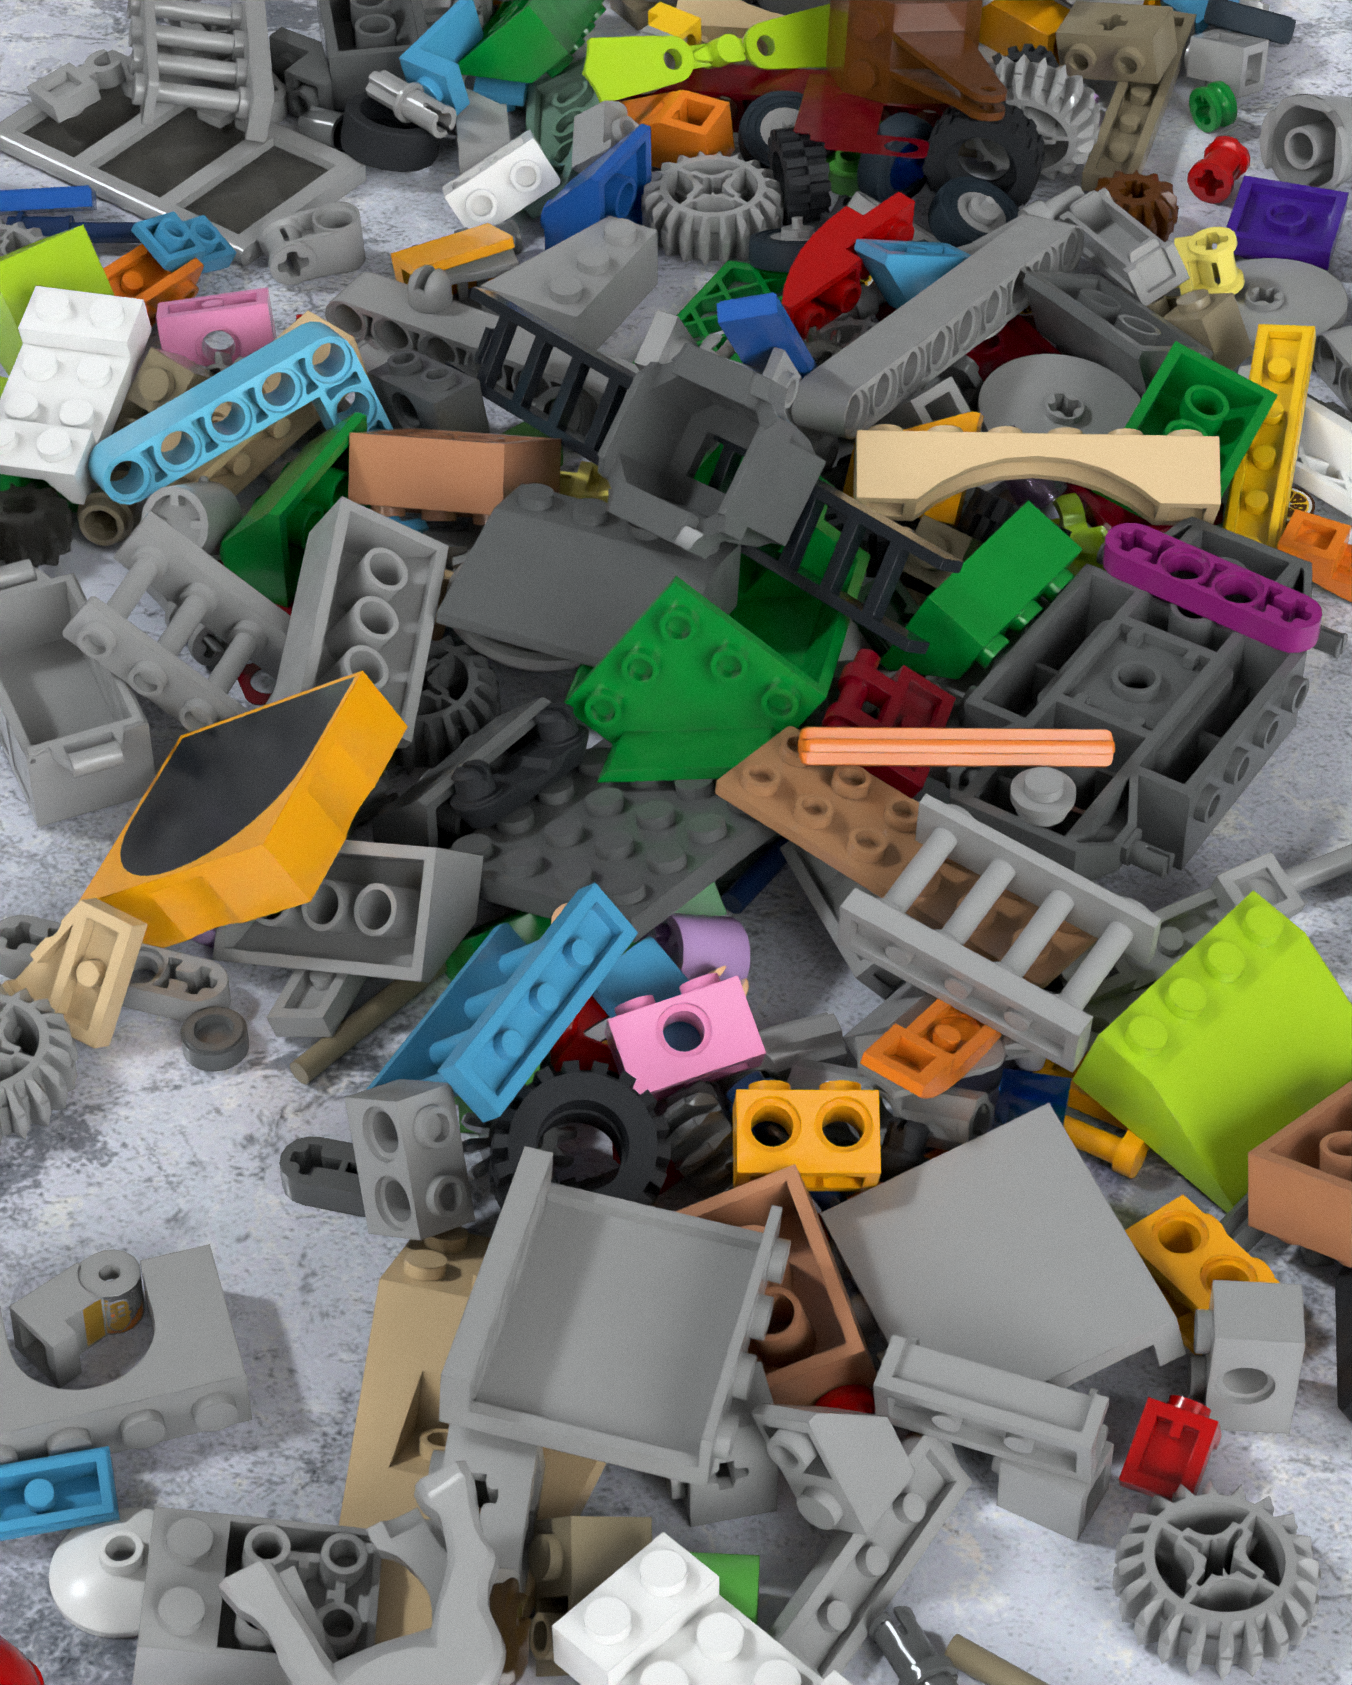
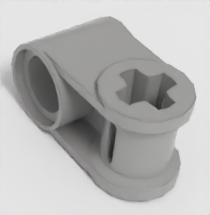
(318, 242)

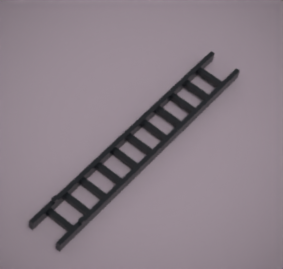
(903, 540)

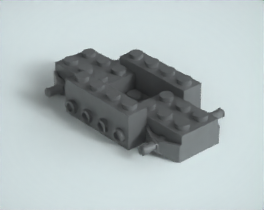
(1183, 742)

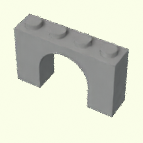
(181, 1387)

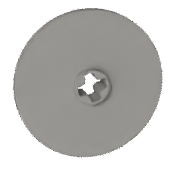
(1289, 294)
(1054, 393)

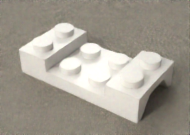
(68, 384)
(669, 1626)

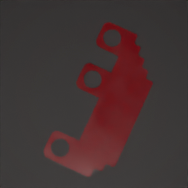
(848, 120)

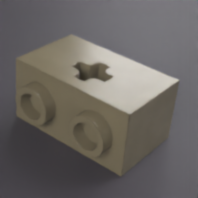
(1117, 41)

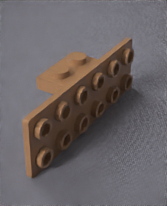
(870, 837)

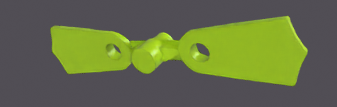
(636, 63)

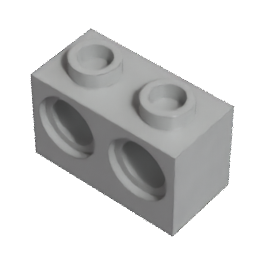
(410, 1159)

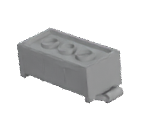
(63, 715)

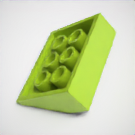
(1225, 1048)

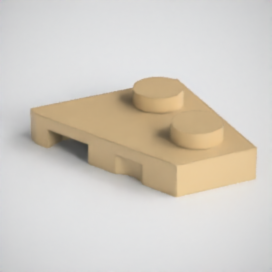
(85, 969)

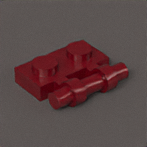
(902, 702)

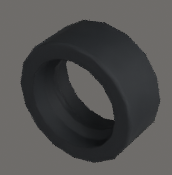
(382, 141)

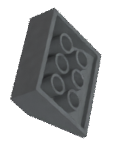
(573, 576)

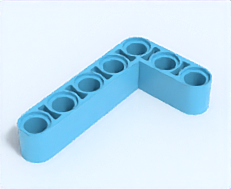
(249, 412)

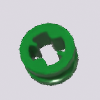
(1213, 106)

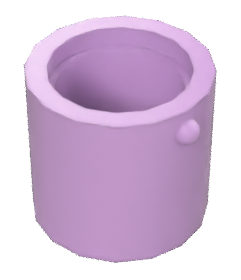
(704, 944)

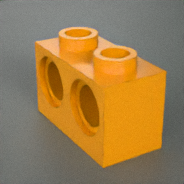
(803, 1117)
(1186, 1254)

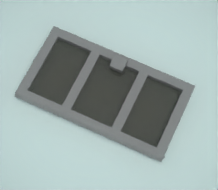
(184, 163)

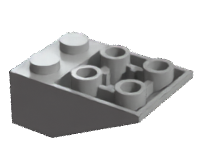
(199, 1640)

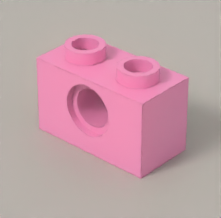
(241, 314)
(714, 1008)

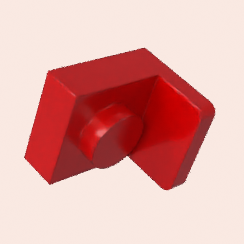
(1170, 1447)

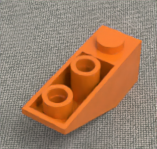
(684, 125)

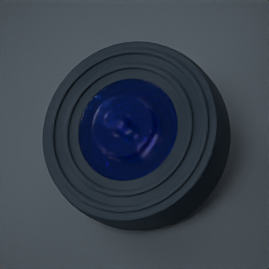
(886, 175)

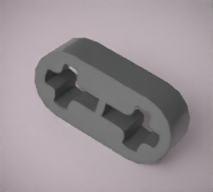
(332, 1184)

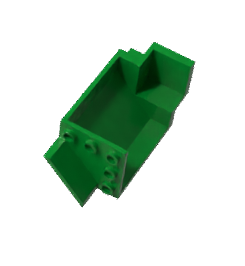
(707, 688)

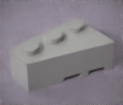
(586, 280)

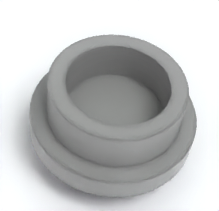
(1042, 796)

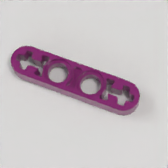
(1274, 617)

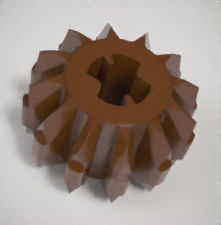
(1144, 199)

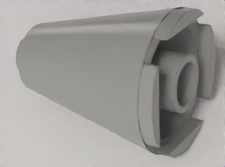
(1309, 140)

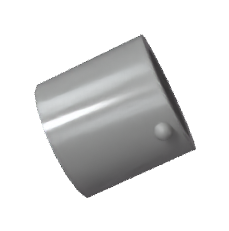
(198, 511)

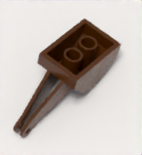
(914, 54)

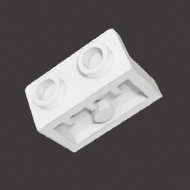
(502, 183)

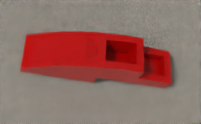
(828, 269)

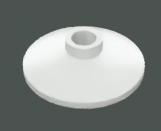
(94, 1588)

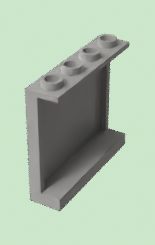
(1003, 1260)
(611, 1327)

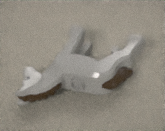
(475, 1622)

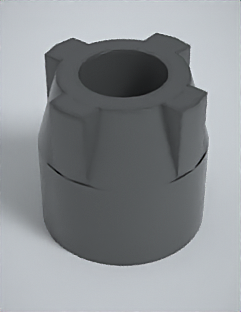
(322, 126)

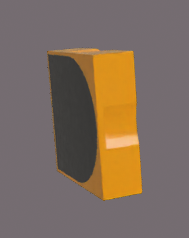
(249, 811)

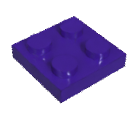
(1287, 221)

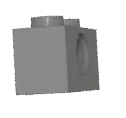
(1249, 1355)

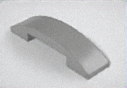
(1192, 919)

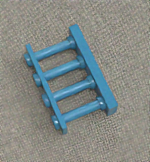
(512, 1005)

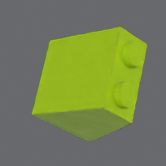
(58, 262)

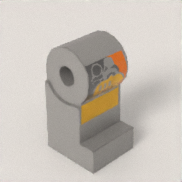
(77, 1312)

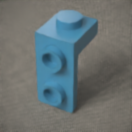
(435, 54)

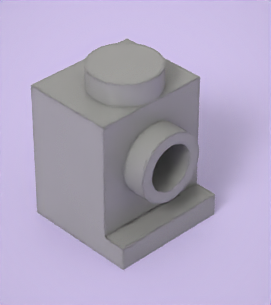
(1228, 58)
(598, 131)

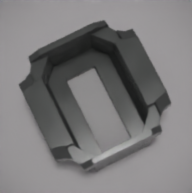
(665, 435)

